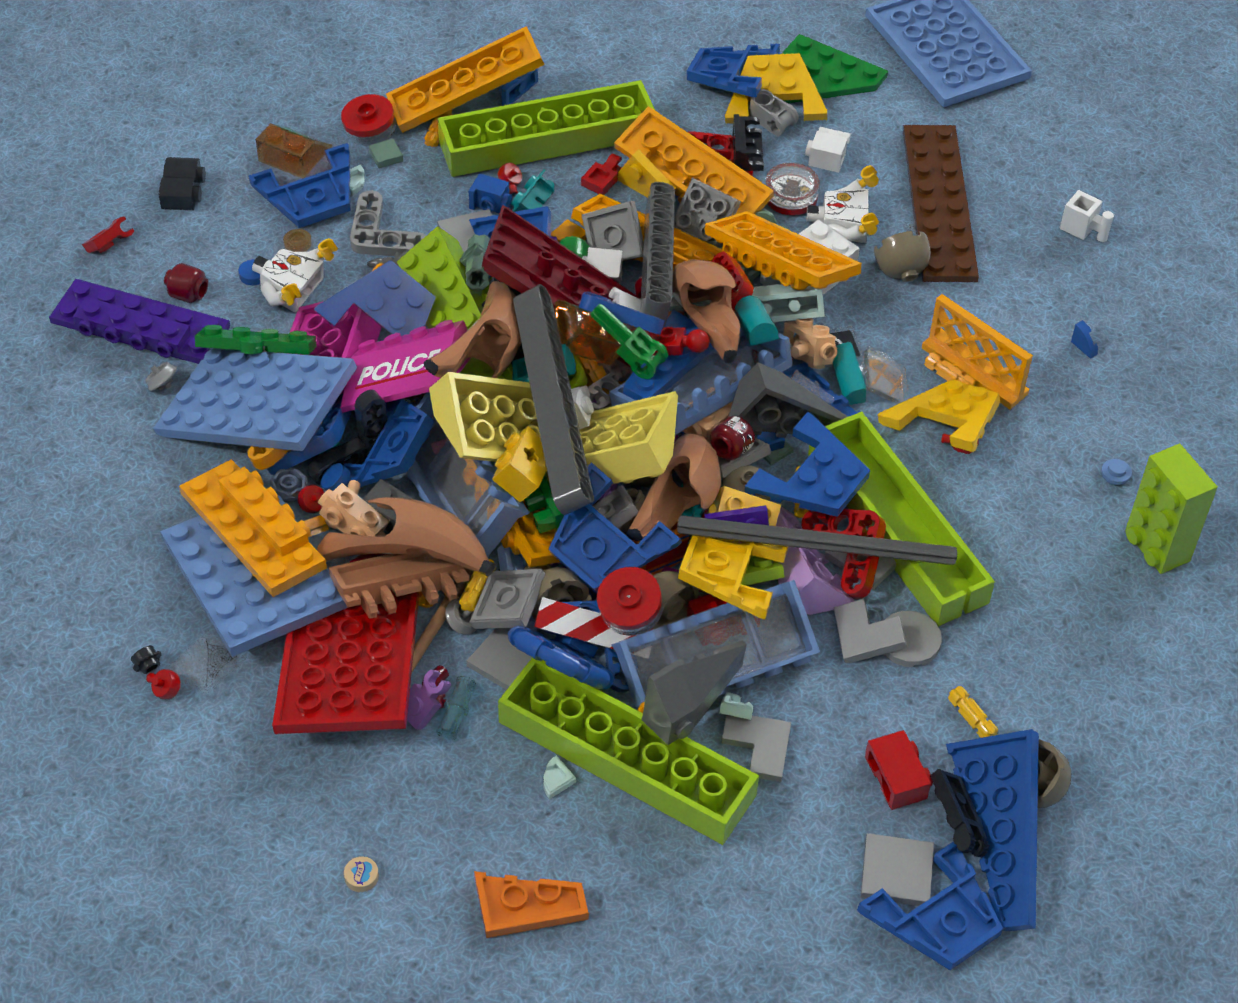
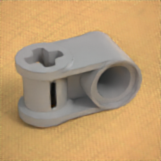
(772, 112)

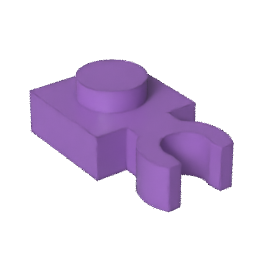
(423, 700)

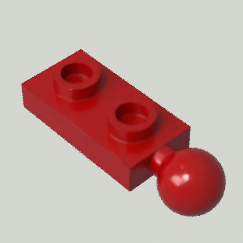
(676, 339)

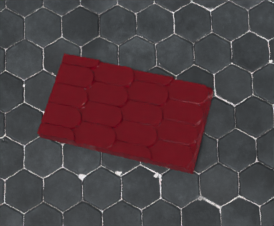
(529, 257)

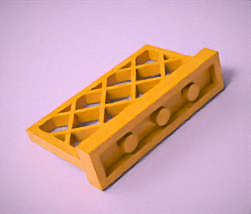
(970, 359)

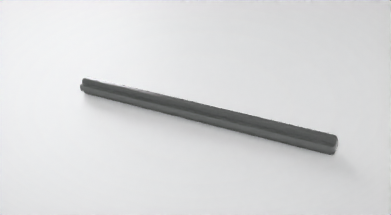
(817, 540)

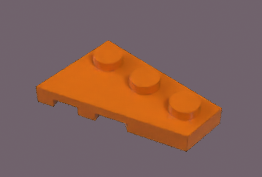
(526, 905)

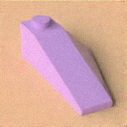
(815, 583)

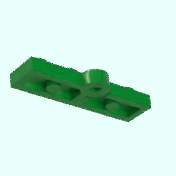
(253, 342)

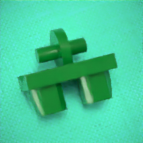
(542, 498)

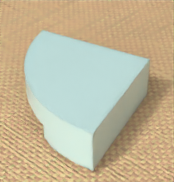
(356, 179)
(732, 706)
(557, 777)

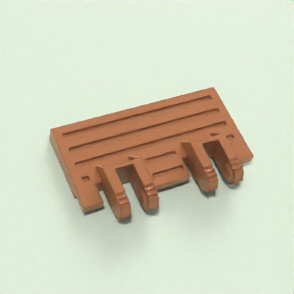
(371, 579)

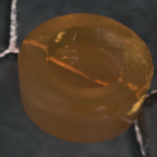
(297, 240)

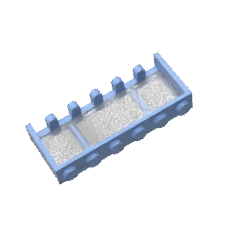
(714, 383)
(463, 486)
(770, 642)

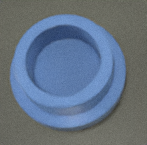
(1116, 471)

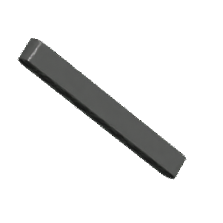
(658, 251)
(553, 401)

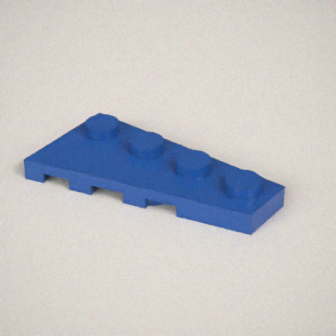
(671, 370)

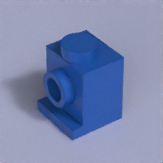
(489, 193)

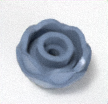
(288, 484)

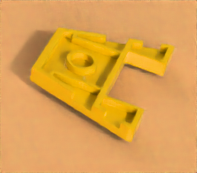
(786, 79)
(950, 404)
(720, 568)

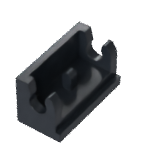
(747, 143)

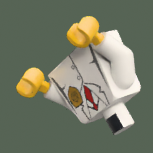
(848, 208)
(293, 275)

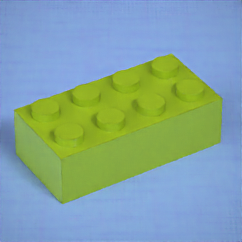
(1170, 508)

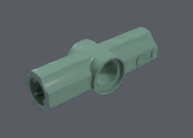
(472, 259)

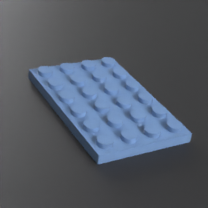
(948, 47)
(256, 399)
(235, 599)

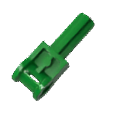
(635, 346)

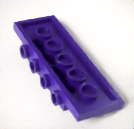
(133, 320)

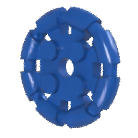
(561, 657)

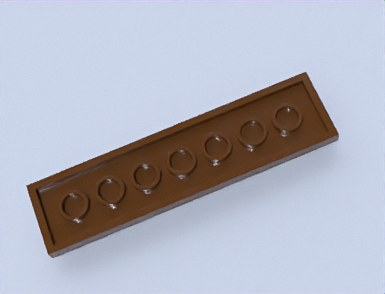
(940, 202)

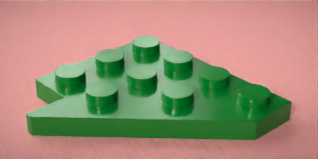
(835, 71)

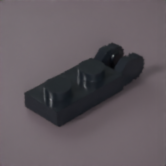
(960, 813)

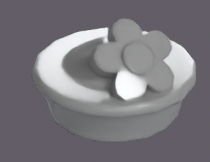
(161, 376)
(458, 618)

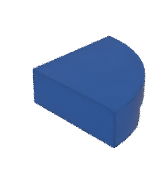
(1083, 340)
(580, 646)

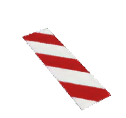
(576, 623)

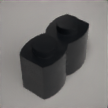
(180, 183)

